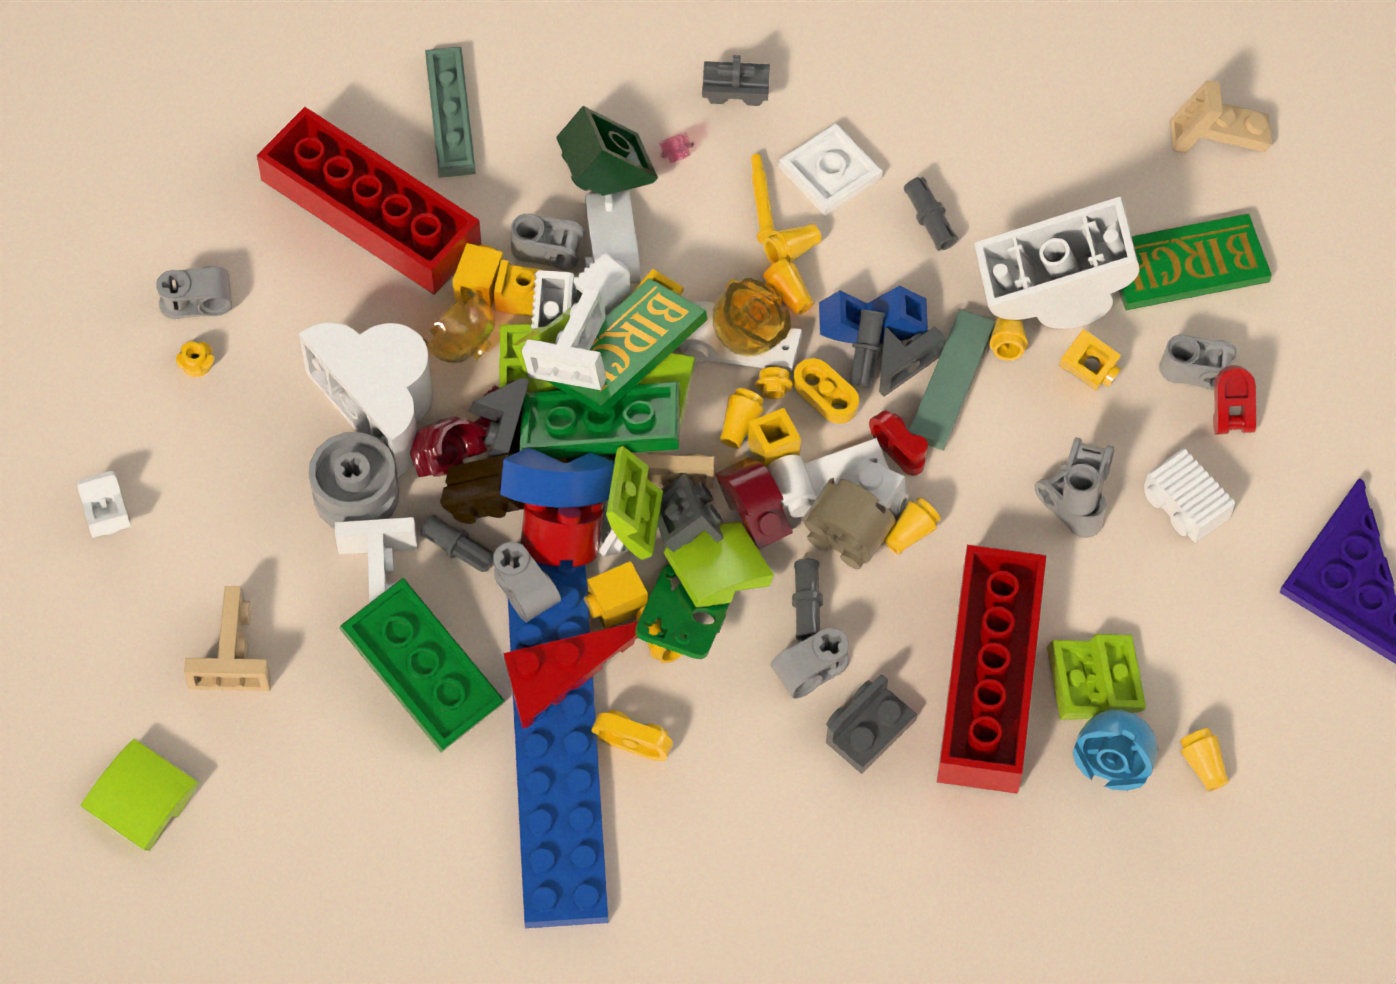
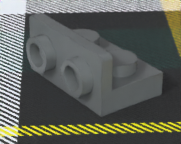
(687, 513)
(868, 724)

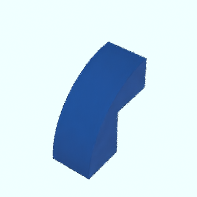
(903, 312)
(551, 483)

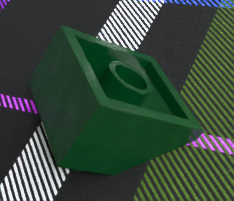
(604, 154)

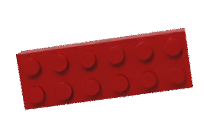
(368, 199)
(992, 669)

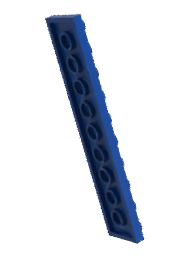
(560, 778)

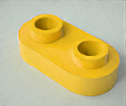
(828, 392)
(643, 740)

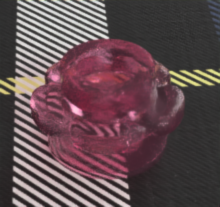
(676, 147)

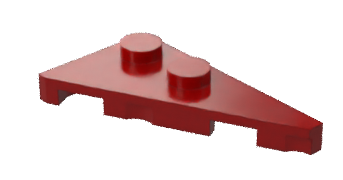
(550, 670)

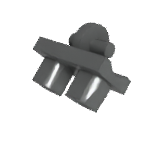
(735, 81)

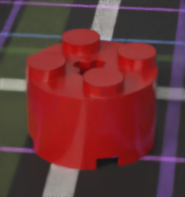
(562, 533)

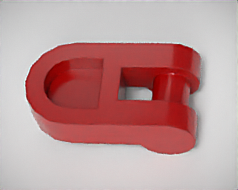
(1234, 388)
(904, 448)

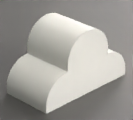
(1060, 266)
(373, 380)

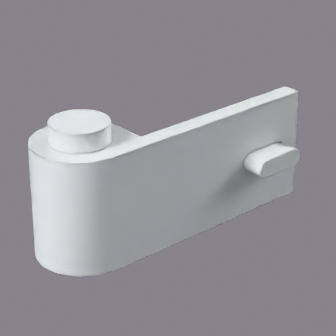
(613, 230)
(707, 347)
(803, 482)

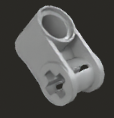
(546, 241)
(197, 292)
(1200, 357)
(1086, 470)
(1051, 493)
(526, 586)
(808, 666)

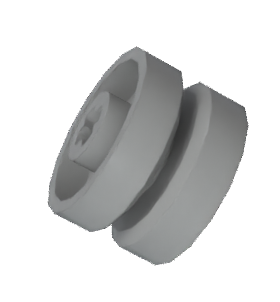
(353, 479)

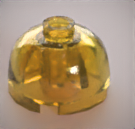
(750, 318)
(462, 331)

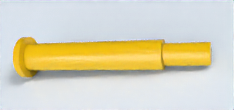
(762, 199)

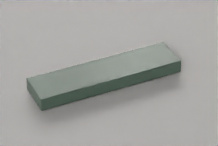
(450, 112)
(952, 378)

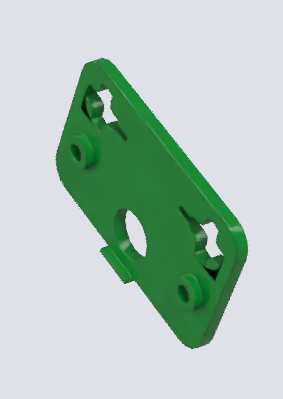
(676, 613)

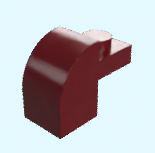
(757, 498)

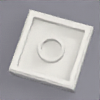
(830, 169)

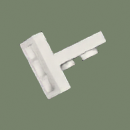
(570, 357)
(379, 540)

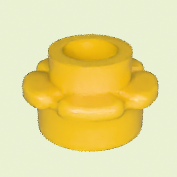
(198, 366)
(774, 382)

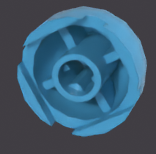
(1117, 749)

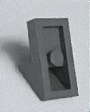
(904, 362)
(501, 406)

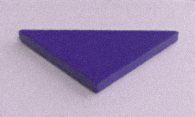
(1348, 577)

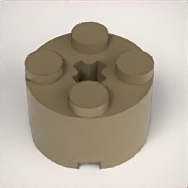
(848, 522)

